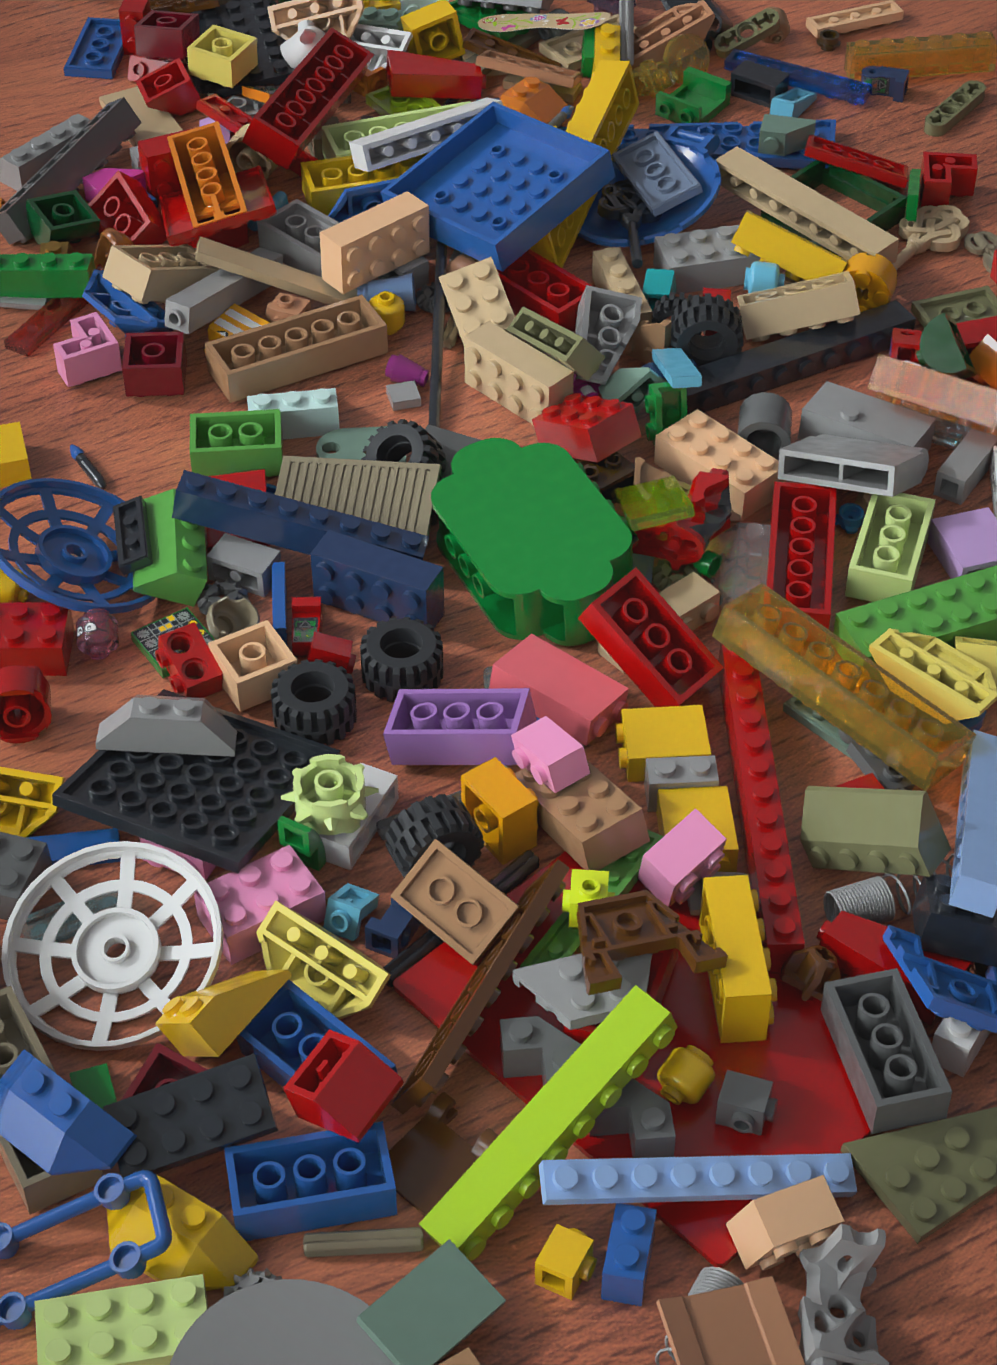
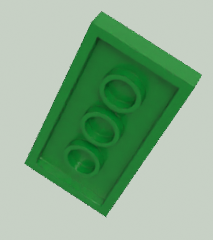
(471, 15)

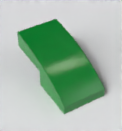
(304, 841)

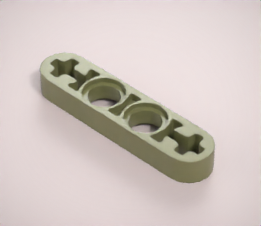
(954, 108)

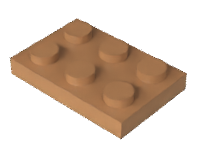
(455, 902)

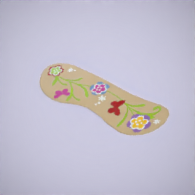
(515, 22)

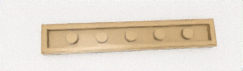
(268, 272)

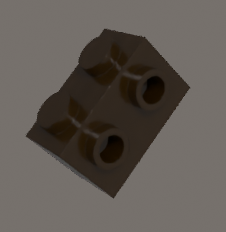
(611, 474)

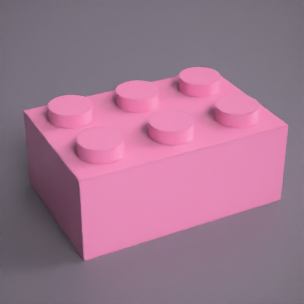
(249, 895)

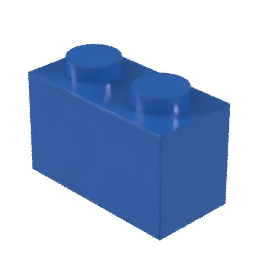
(628, 1254)

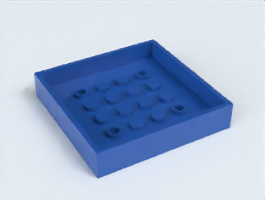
(503, 183)

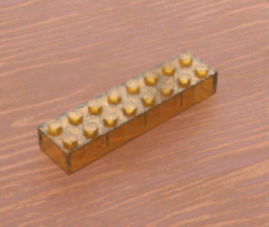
(844, 686)

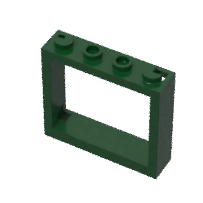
(887, 202)

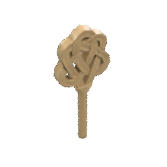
(934, 229)

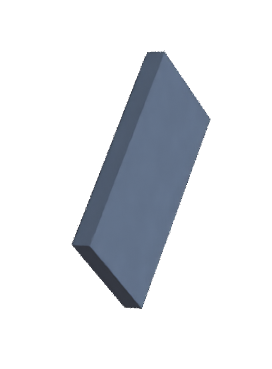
(656, 173)

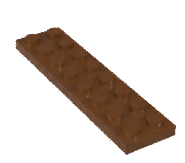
(480, 991)

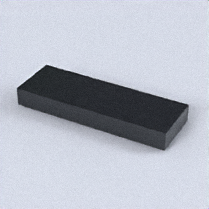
(132, 535)

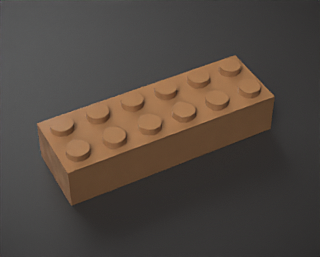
(296, 348)

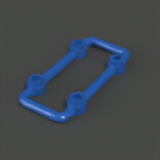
(126, 1258)

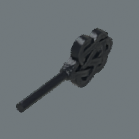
(623, 204)

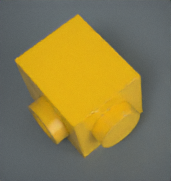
(565, 1261)

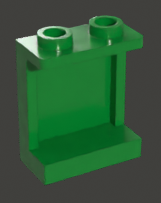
(696, 100)

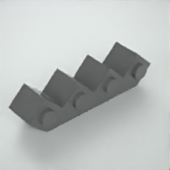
(537, 1048)

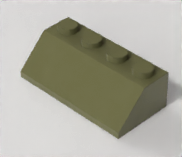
(872, 830)

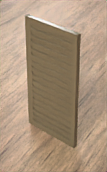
(367, 489)

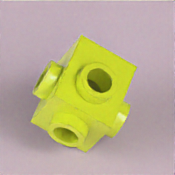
(585, 886)

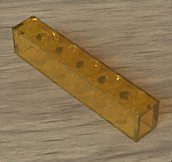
(924, 55)

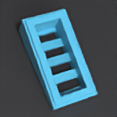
(792, 102)

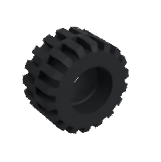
(702, 315)
(403, 438)
(401, 657)
(314, 701)
(433, 819)

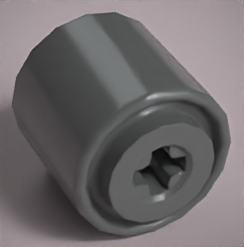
(766, 422)

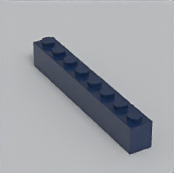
(278, 518)

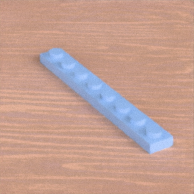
(689, 1178)

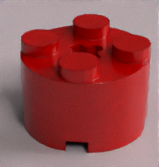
(23, 703)

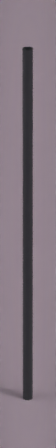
(437, 337)

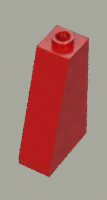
(432, 77)
(862, 951)

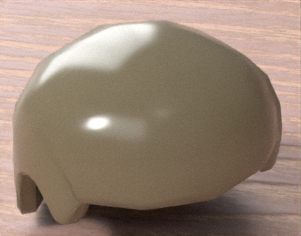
(230, 616)

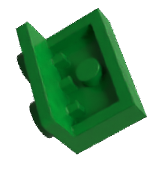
(665, 408)

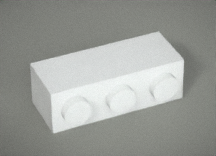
(347, 847)

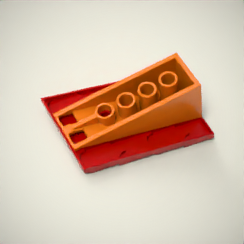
(211, 190)

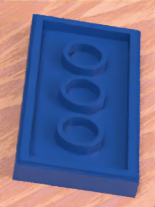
(96, 50)

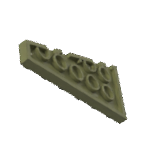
(931, 1169)

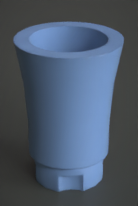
(401, 286)

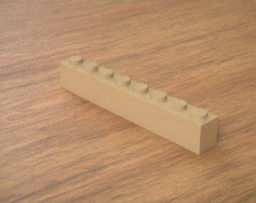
(803, 207)

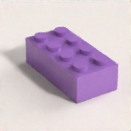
(456, 725)

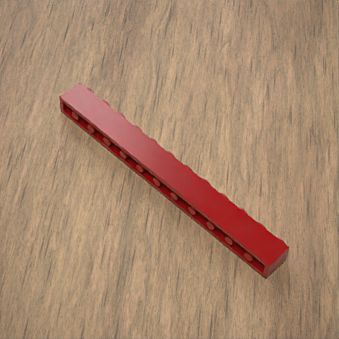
(760, 807)

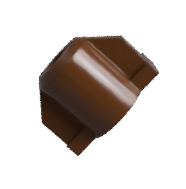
(810, 969)

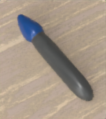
(564, 114)

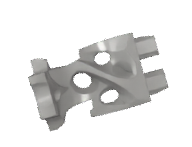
(838, 1285)

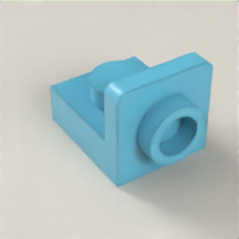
(347, 909)

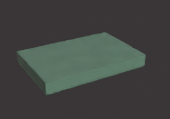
(431, 1309)

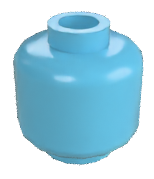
(763, 276)

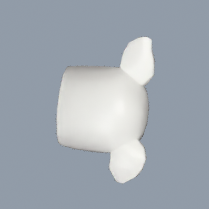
(301, 43)

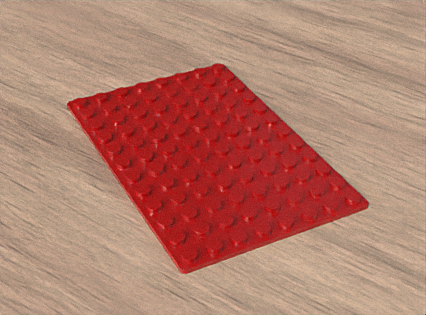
(812, 1088)

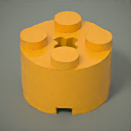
(873, 279)

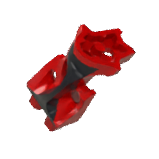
(689, 537)

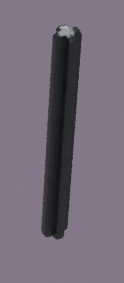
(504, 881)

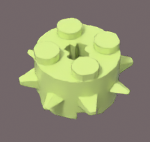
(330, 795)

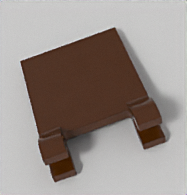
(434, 1156)

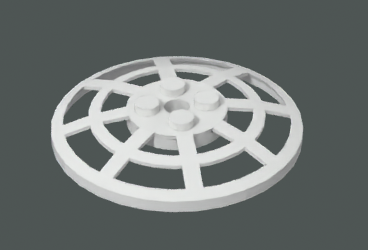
(102, 931)

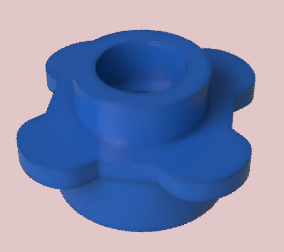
(850, 517)

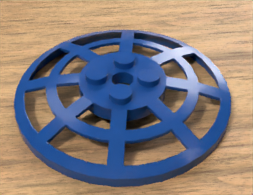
(60, 541)

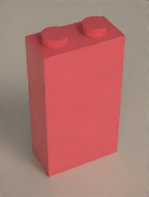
(562, 688)

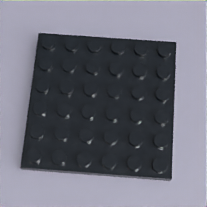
(196, 803)

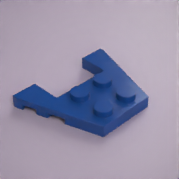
(944, 987)

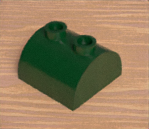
(61, 218)
(944, 349)

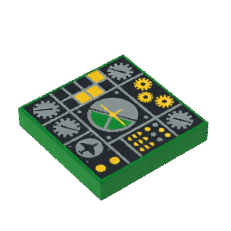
(147, 637)

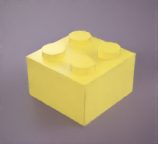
(222, 56)

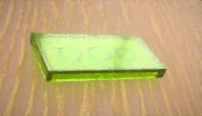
(654, 503)

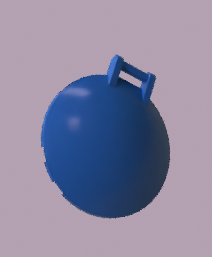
(695, 153)

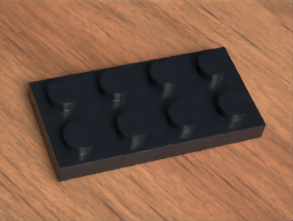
(195, 1117)

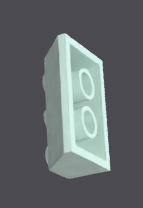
(302, 412)

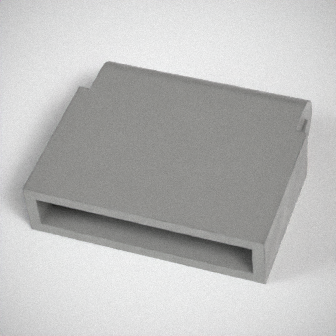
(853, 464)

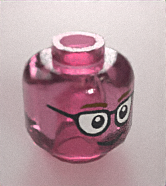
(97, 633)

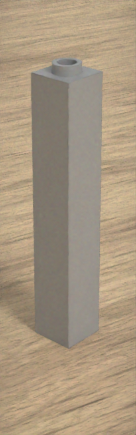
(213, 296)
(965, 466)

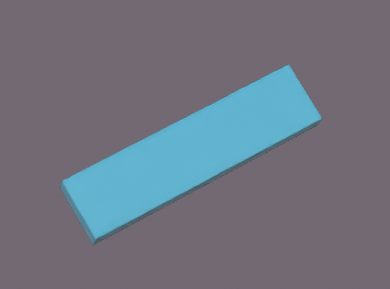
(677, 368)

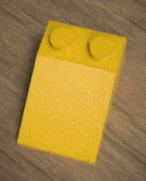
(212, 1017)

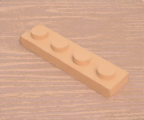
(856, 18)

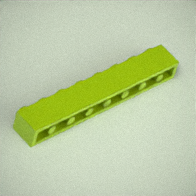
(551, 1123)

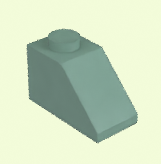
(784, 134)
(630, 385)

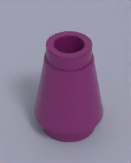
(402, 369)

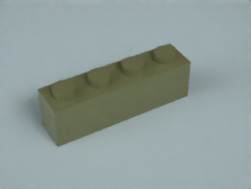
(556, 342)

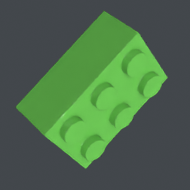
(236, 442)

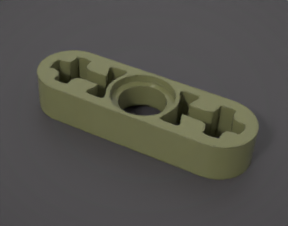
(750, 23)

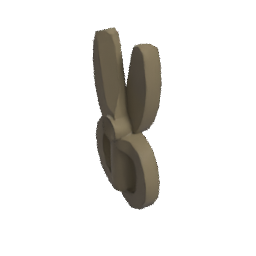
(984, 247)

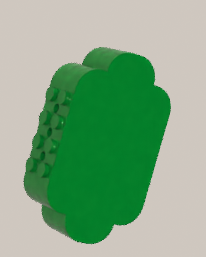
(530, 537)

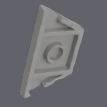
(562, 988)

